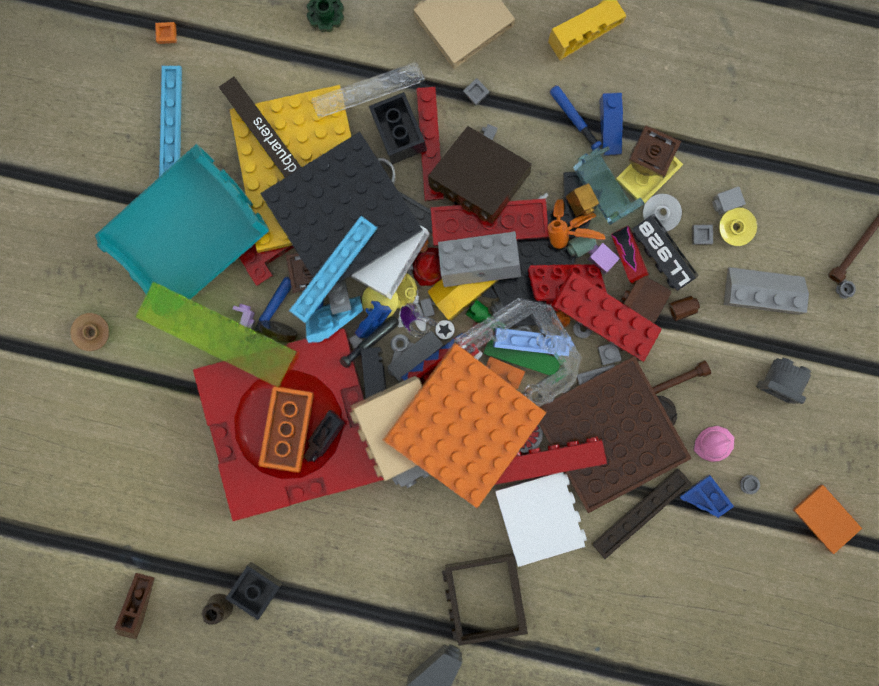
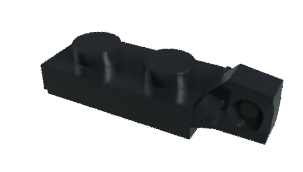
(324, 436)

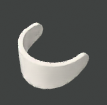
(386, 162)

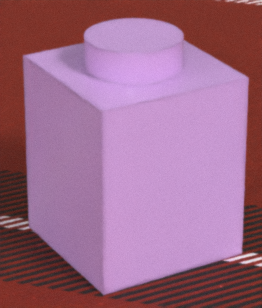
(603, 258)

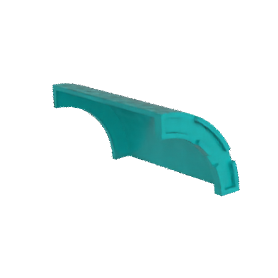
(183, 227)

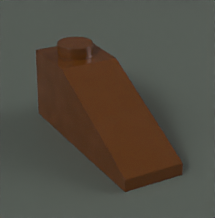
(134, 607)

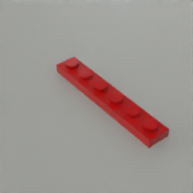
(429, 128)

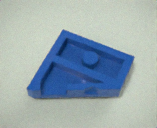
(708, 497)

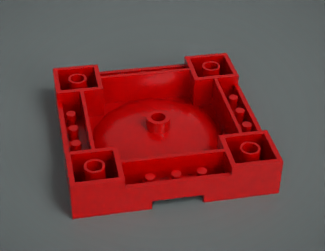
(237, 416)

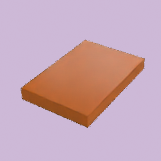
(827, 519)

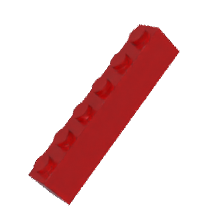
(555, 460)

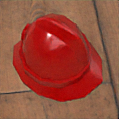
(427, 267)

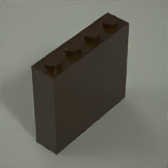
(479, 174)

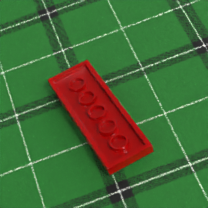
(523, 217)
(606, 316)

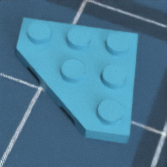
(324, 323)

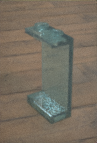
(612, 199)

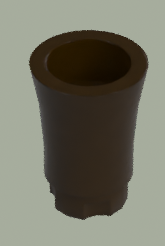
(220, 605)

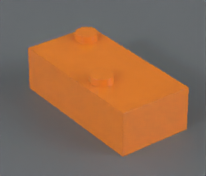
(286, 429)

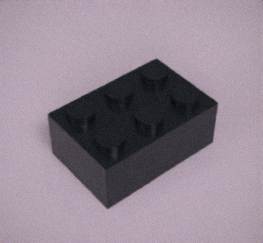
(398, 128)

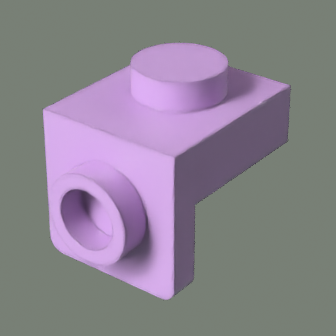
(247, 316)

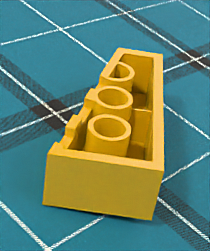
(585, 27)

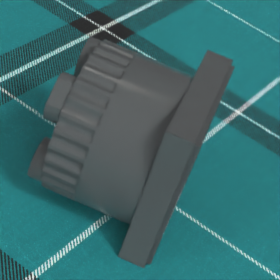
(786, 381)

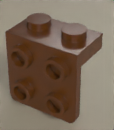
(646, 298)

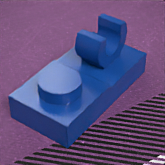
(374, 320)

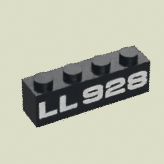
(665, 252)

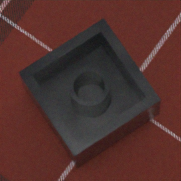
(254, 590)

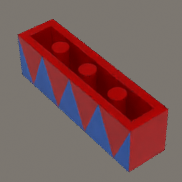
(427, 366)

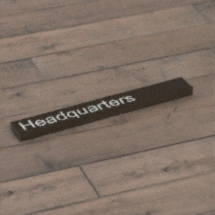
(259, 127)

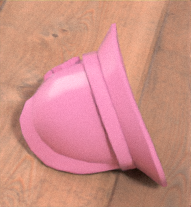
(714, 443)

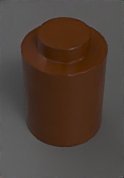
(683, 308)

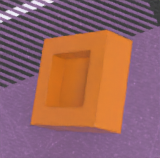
(166, 33)

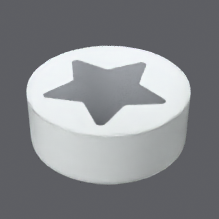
(444, 329)

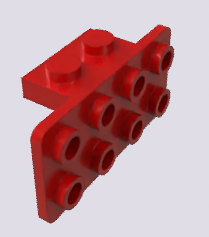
(548, 279)

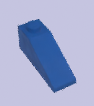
(611, 122)

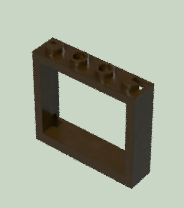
(520, 629)

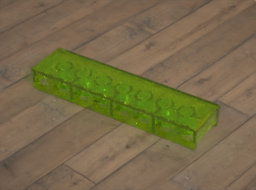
(216, 334)

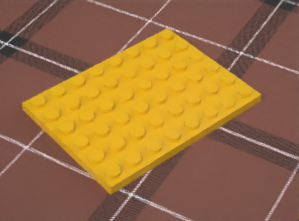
(302, 134)

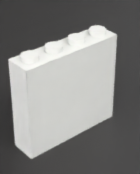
(389, 270)
(540, 518)

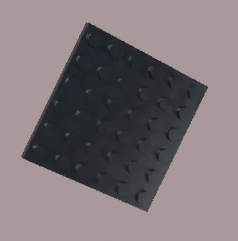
(330, 195)

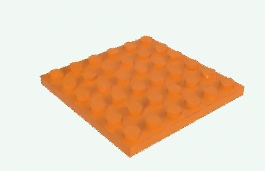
(465, 425)

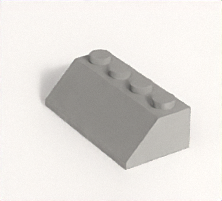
(766, 291)

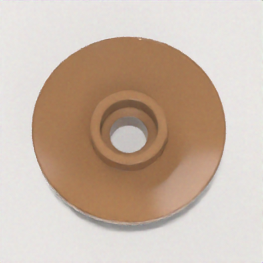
(81, 332)

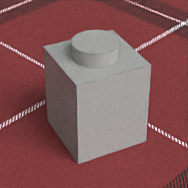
(728, 200)

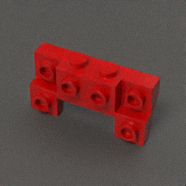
(256, 262)

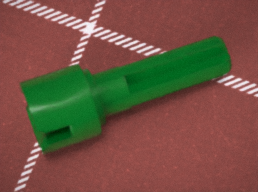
(478, 312)

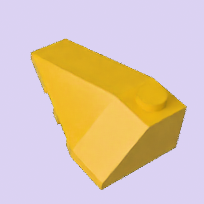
(457, 298)

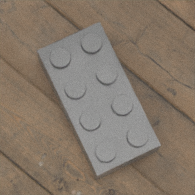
(479, 259)

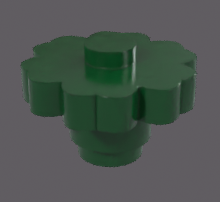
(325, 14)

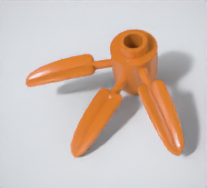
(559, 231)

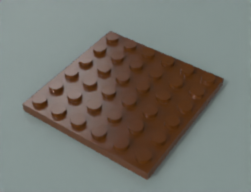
(629, 420)

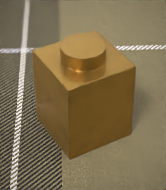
(582, 200)

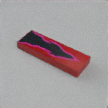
(629, 254)

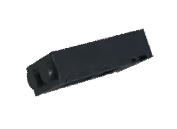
(373, 371)

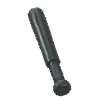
(372, 339)

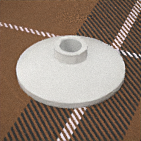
(667, 202)

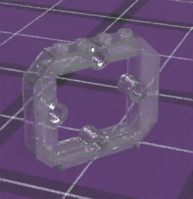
(549, 326)

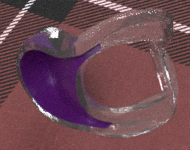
(408, 314)

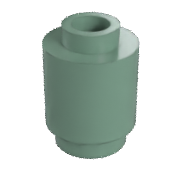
(579, 246)

